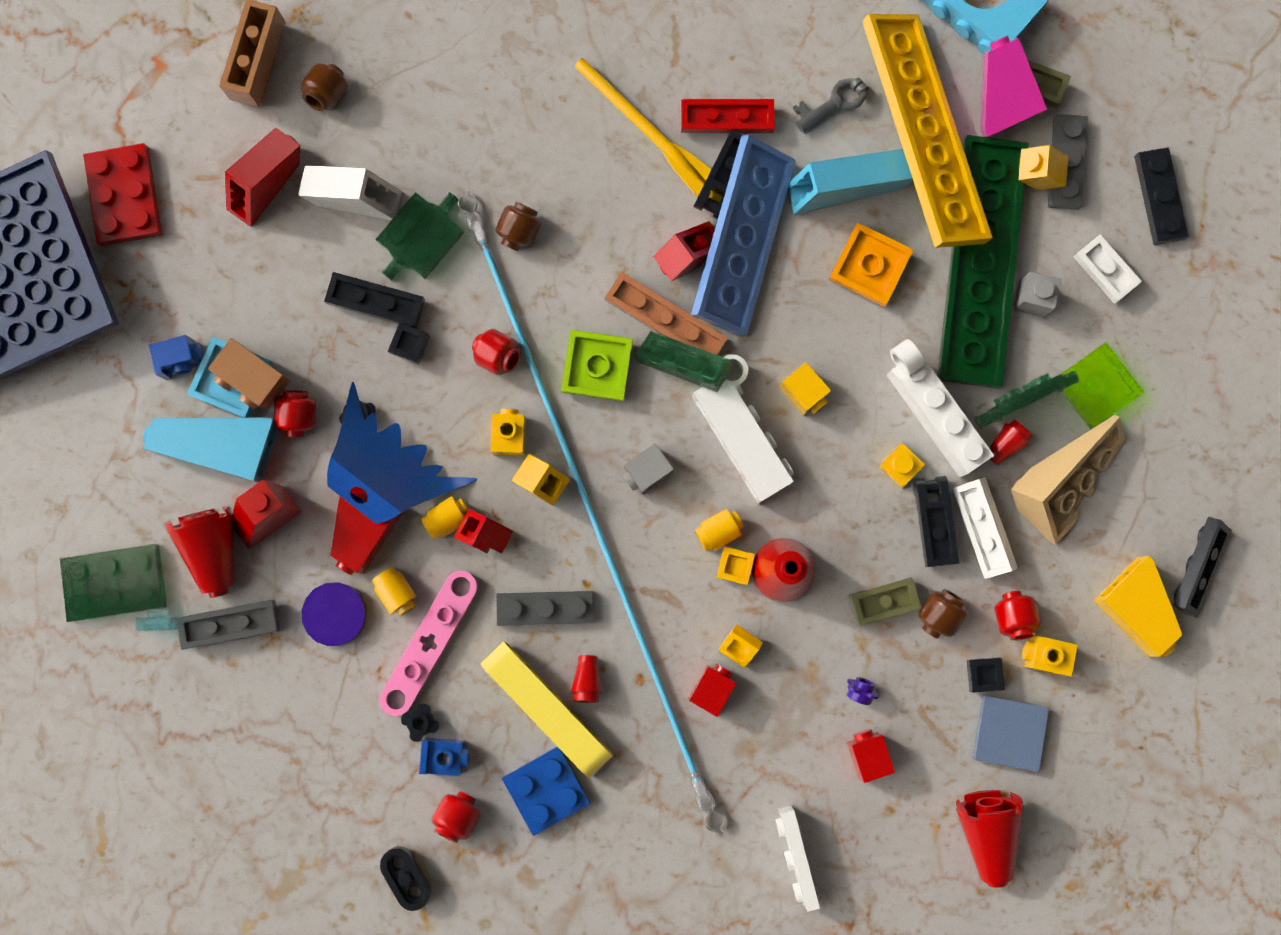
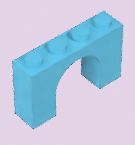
(988, 25)

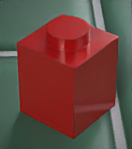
(712, 689)
(870, 756)

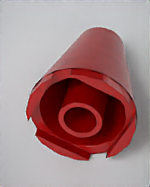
(206, 548)
(770, 571)
(992, 833)

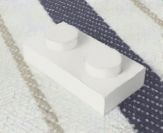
(1107, 269)

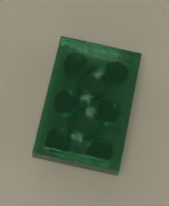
(112, 583)

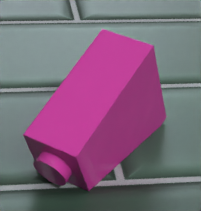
(1008, 87)

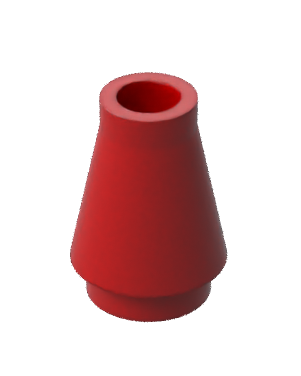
(1009, 441)
(586, 682)

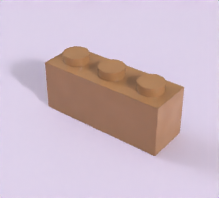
(252, 53)

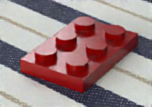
(122, 194)

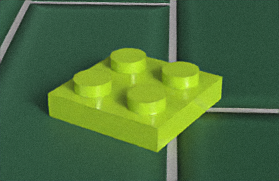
(597, 365)

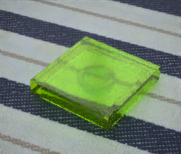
(1102, 387)

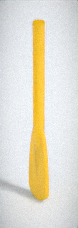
(686, 165)

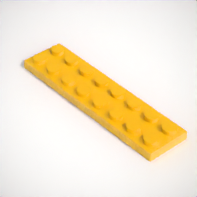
(927, 130)

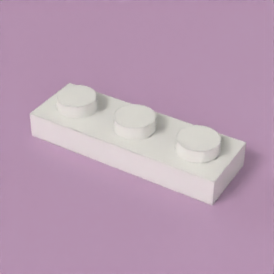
(985, 528)
(796, 859)

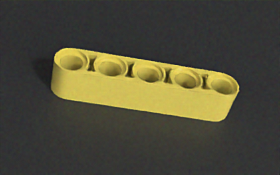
(547, 709)

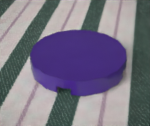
(334, 614)

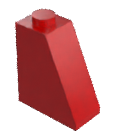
(260, 175)
(262, 511)
(356, 536)

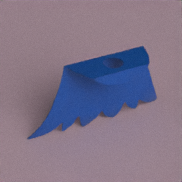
(382, 468)

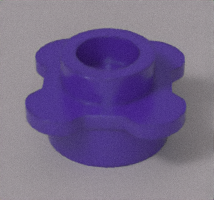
(862, 691)

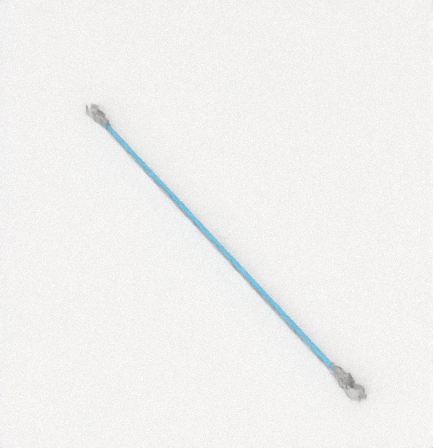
(704, 797)

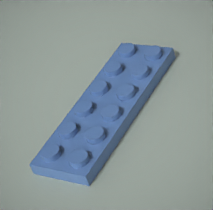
(743, 236)

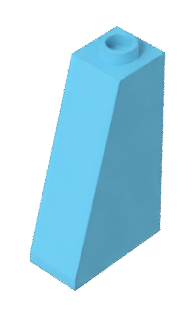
(848, 179)
(222, 444)

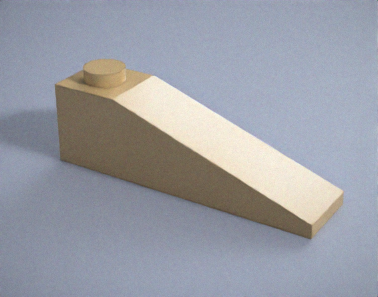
(1058, 484)

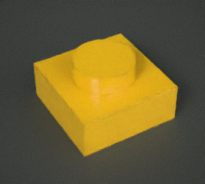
(901, 465)
(735, 565)
(740, 646)

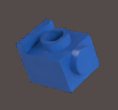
(175, 356)
(430, 757)

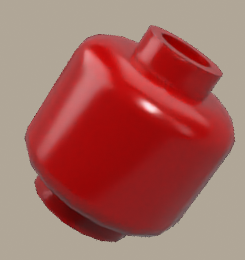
(496, 352)
(295, 412)
(1017, 616)
(456, 817)

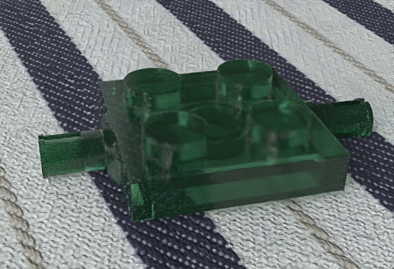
(420, 236)
(1032, 392)

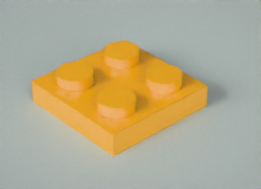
(870, 264)

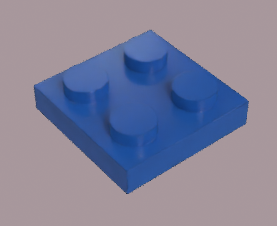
(546, 790)

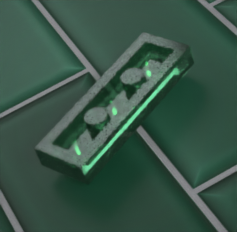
(684, 361)

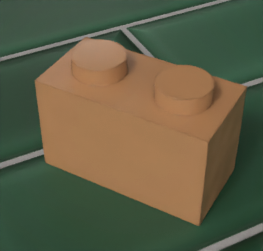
(247, 374)

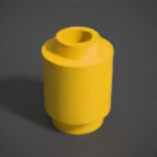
(444, 517)
(719, 530)
(394, 592)

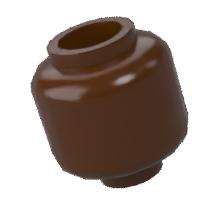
(324, 87)
(518, 226)
(942, 613)

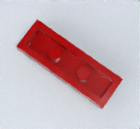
(727, 115)

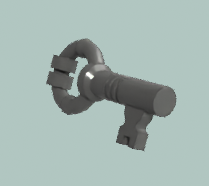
(836, 102)

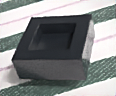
(408, 343)
(985, 674)

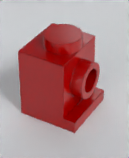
(483, 532)

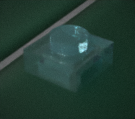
(156, 621)

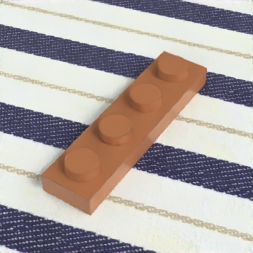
(663, 315)

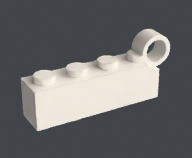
(937, 410)
(742, 437)

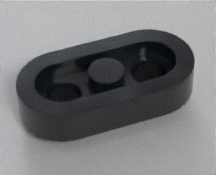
(403, 878)

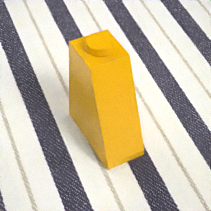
(1142, 608)

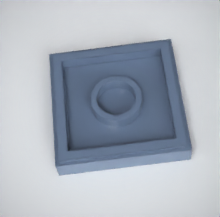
(1010, 733)

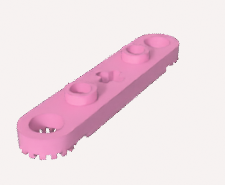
(417, 663)

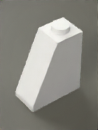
(350, 191)

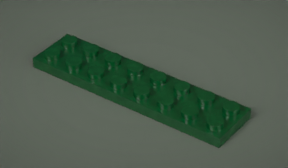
(984, 273)

